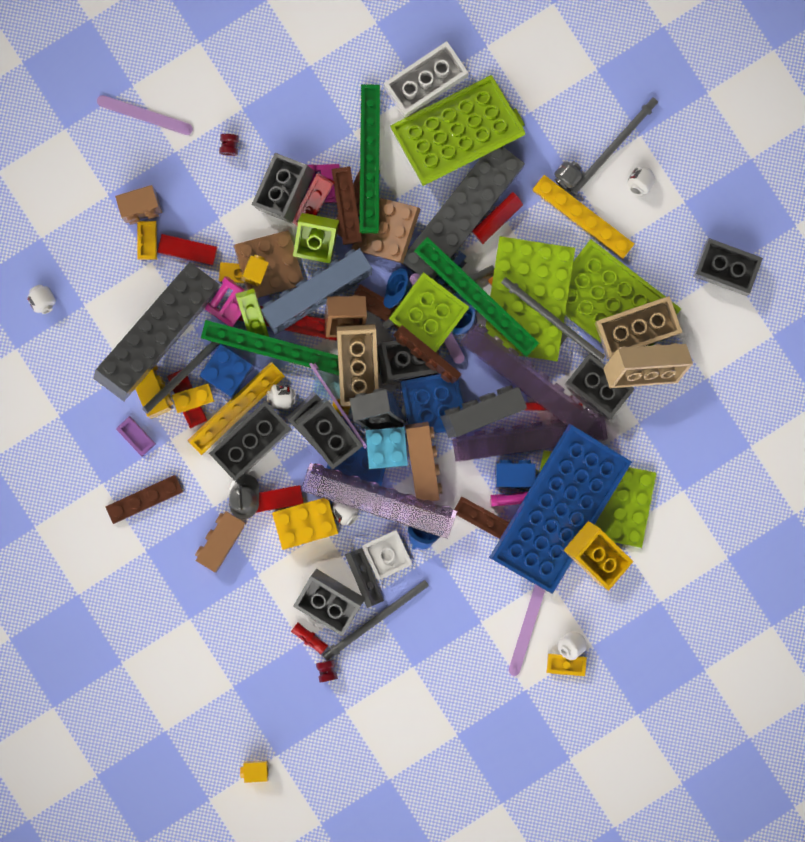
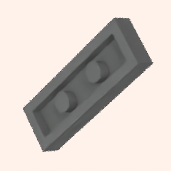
(364, 577)

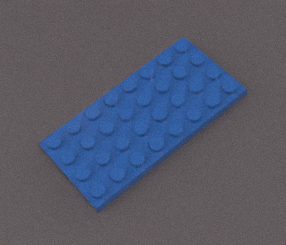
(560, 502)

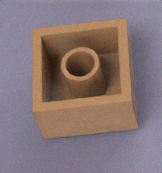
(139, 205)
(344, 311)

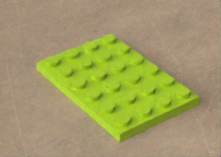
(457, 130)
(544, 275)
(604, 288)
(628, 509)

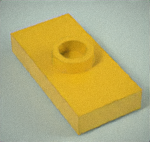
(147, 240)
(230, 270)

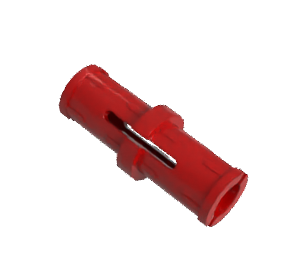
(309, 638)

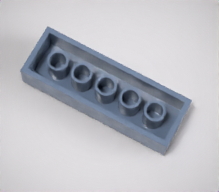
(313, 293)

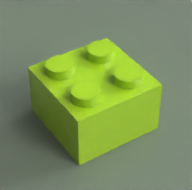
(315, 238)

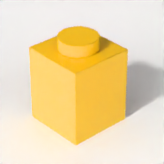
(254, 270)
(254, 771)

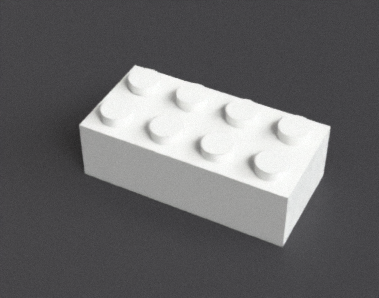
(425, 79)

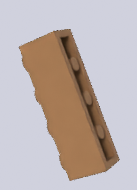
(422, 461)

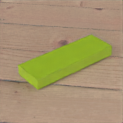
(251, 312)

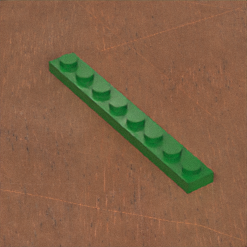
(369, 158)
(476, 297)
(270, 346)

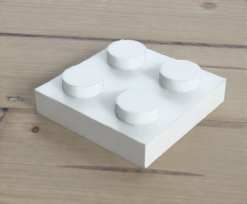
(387, 555)

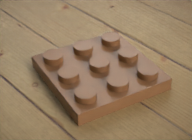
(395, 231)
(283, 268)

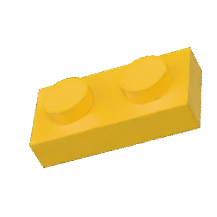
(193, 398)
(560, 665)

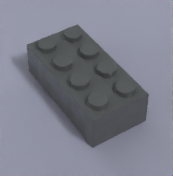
(477, 414)
(250, 441)

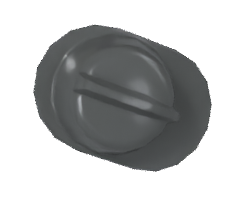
(244, 497)

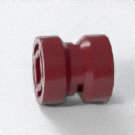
(229, 144)
(324, 667)

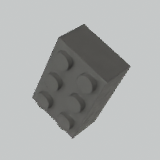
(283, 188)
(727, 267)
(592, 386)
(329, 433)
(329, 602)

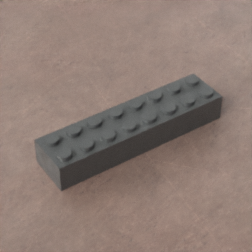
(466, 207)
(156, 331)

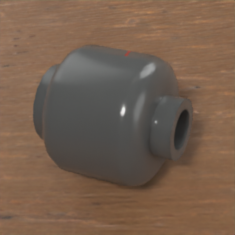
(568, 174)

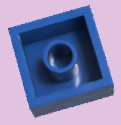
(226, 371)
(514, 475)

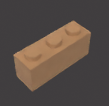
(220, 541)

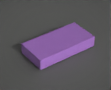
(135, 436)

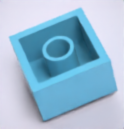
(386, 448)

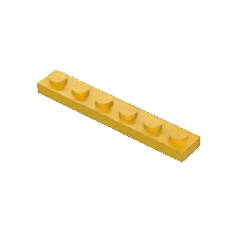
(583, 217)
(236, 408)

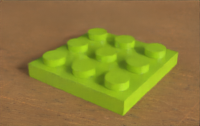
(429, 312)

